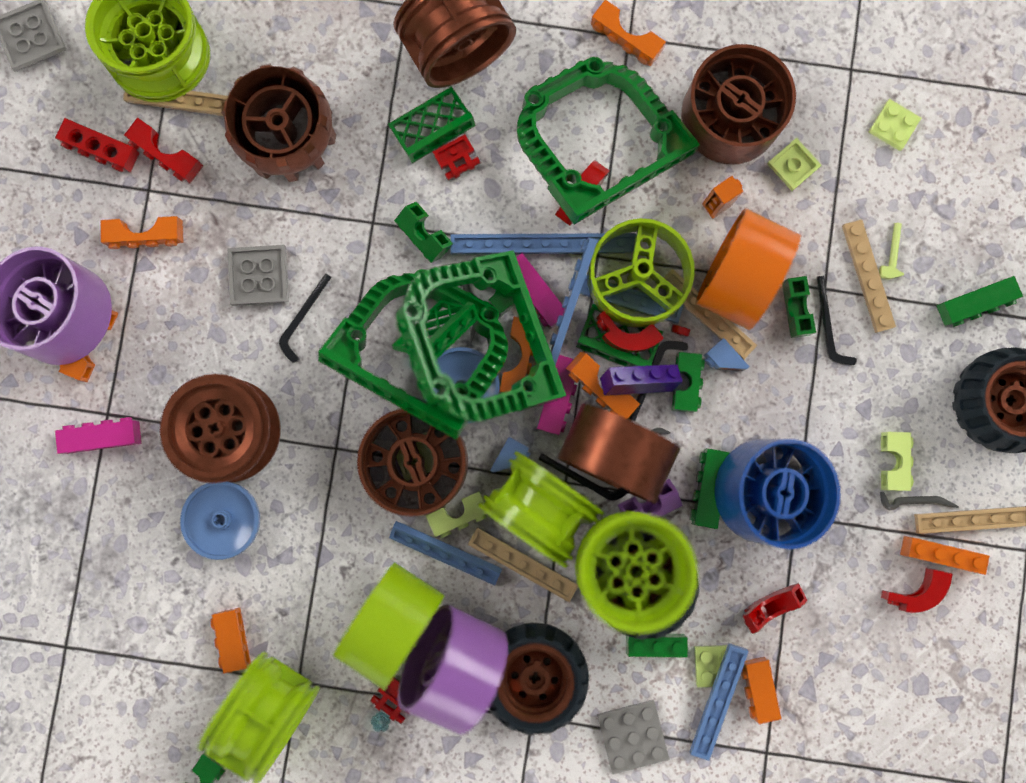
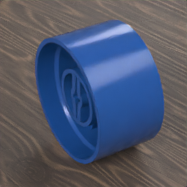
(778, 493)

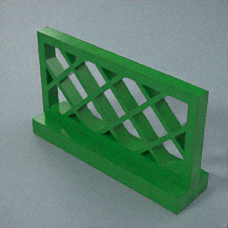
(437, 138)
(453, 326)
(605, 351)

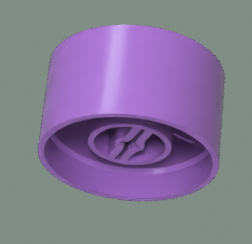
(72, 321)
(453, 670)

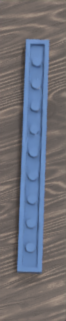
(537, 243)

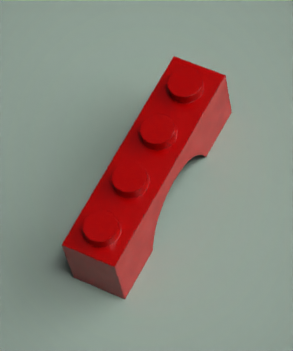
(181, 163)

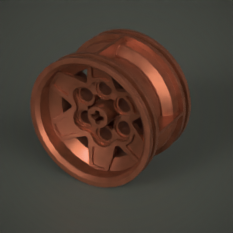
(453, 37)

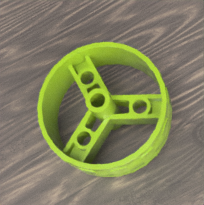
(640, 270)

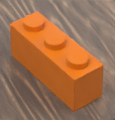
(722, 196)
(230, 640)
(760, 690)

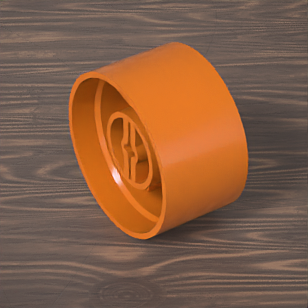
(748, 269)

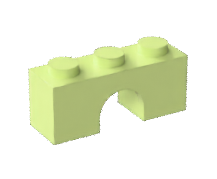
(900, 446)
(442, 522)

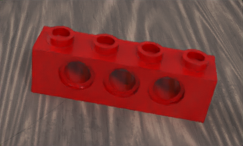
(70, 133)

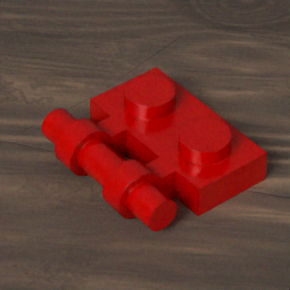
(454, 152)
(390, 693)

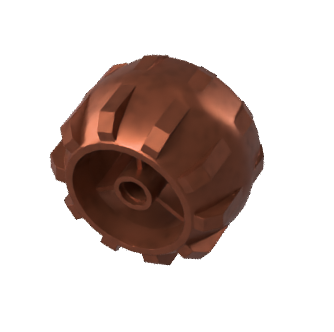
(257, 94)

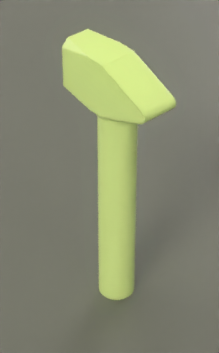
(890, 271)

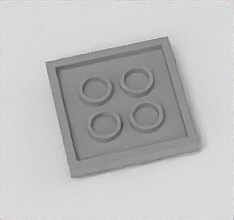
(30, 35)
(257, 275)
(633, 736)

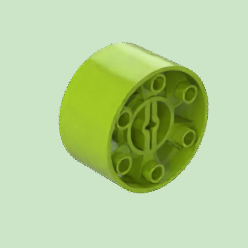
(388, 625)

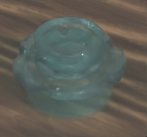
(385, 722)

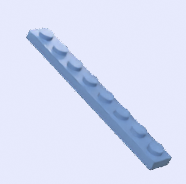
(570, 302)

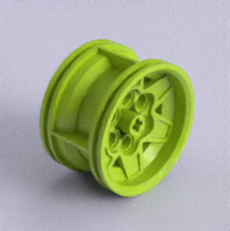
(168, 65)
(540, 509)
(676, 588)
(258, 718)

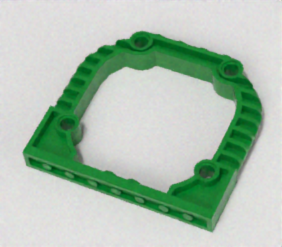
(583, 198)
(504, 275)
(343, 354)

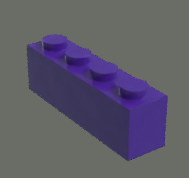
(640, 379)

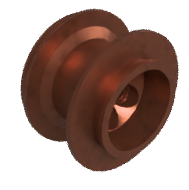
(186, 418)

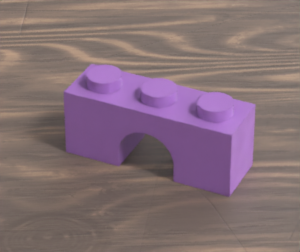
(667, 502)

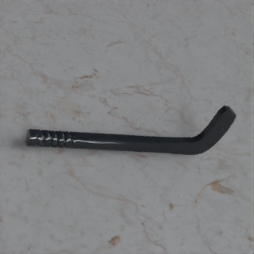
(284, 339)
(667, 345)
(831, 352)
(610, 495)

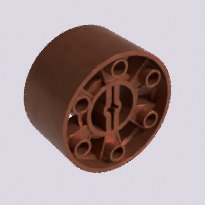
(738, 103)
(619, 452)
(422, 482)

